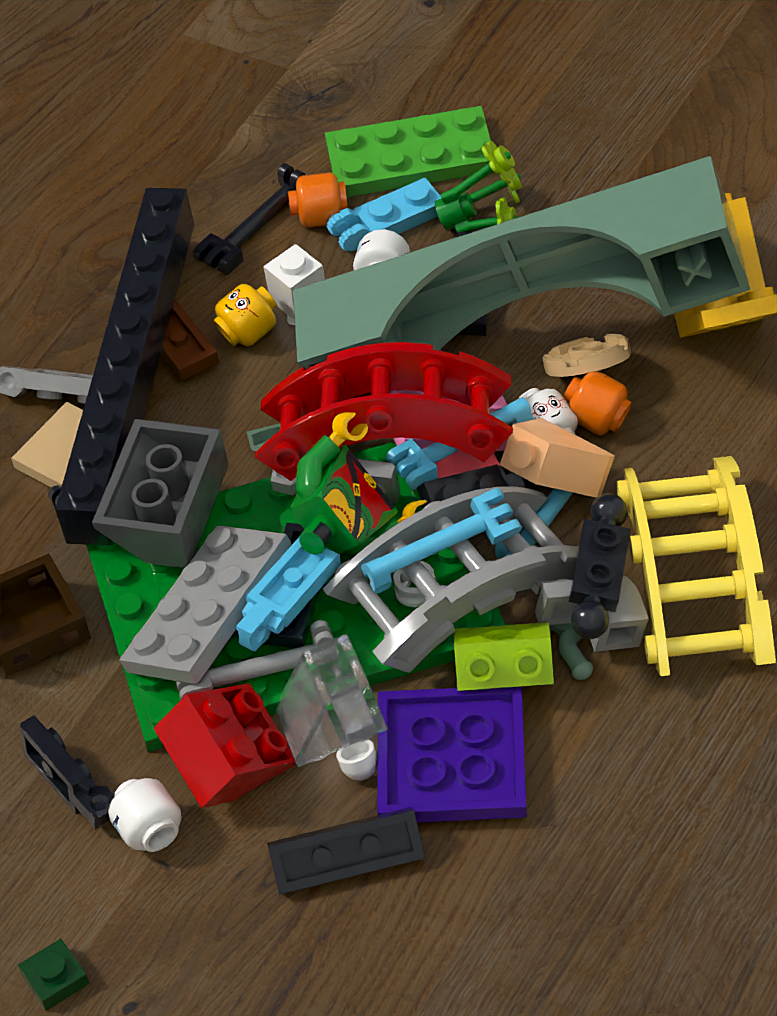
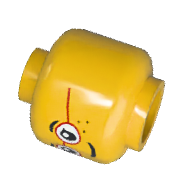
(245, 315)

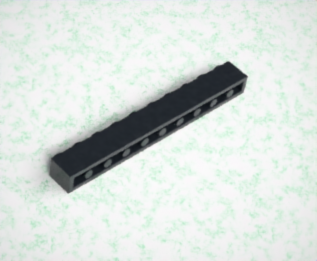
(126, 357)

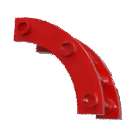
(315, 396)

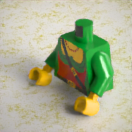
(339, 498)

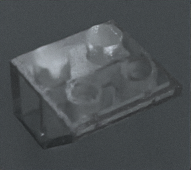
(328, 703)

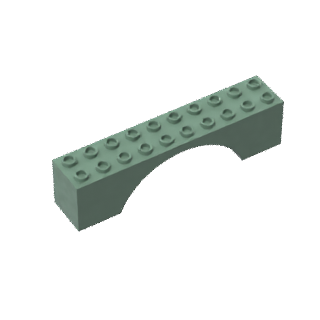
(649, 238)

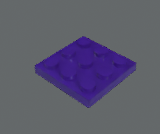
(452, 754)

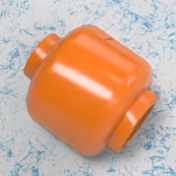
(317, 199)
(598, 402)

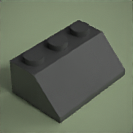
(163, 491)

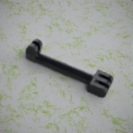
(226, 252)

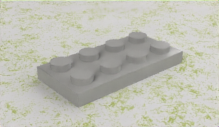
(203, 605)

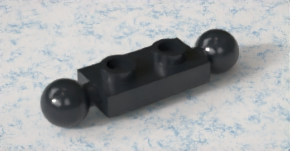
(599, 566)

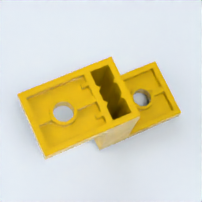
(742, 307)

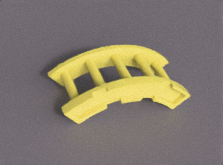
(736, 537)

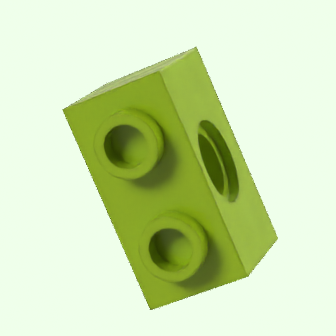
(503, 656)

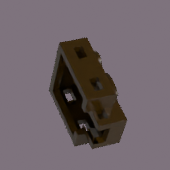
(37, 615)

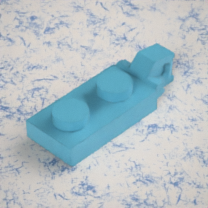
(284, 593)

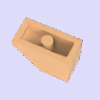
(556, 458)

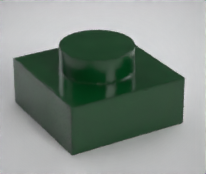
(53, 974)

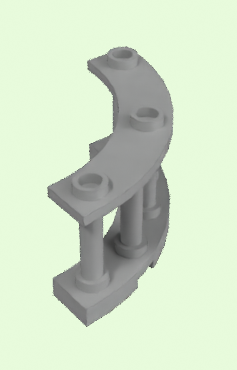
(481, 590)

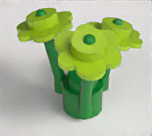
(457, 208)

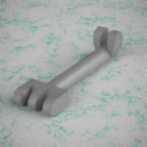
(257, 666)

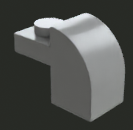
(625, 624)

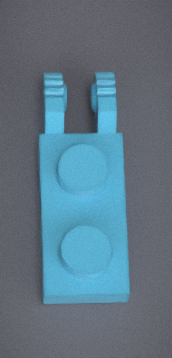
(392, 212)

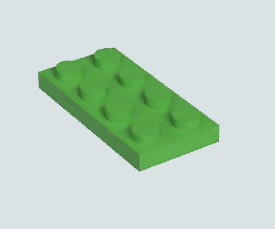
(408, 149)

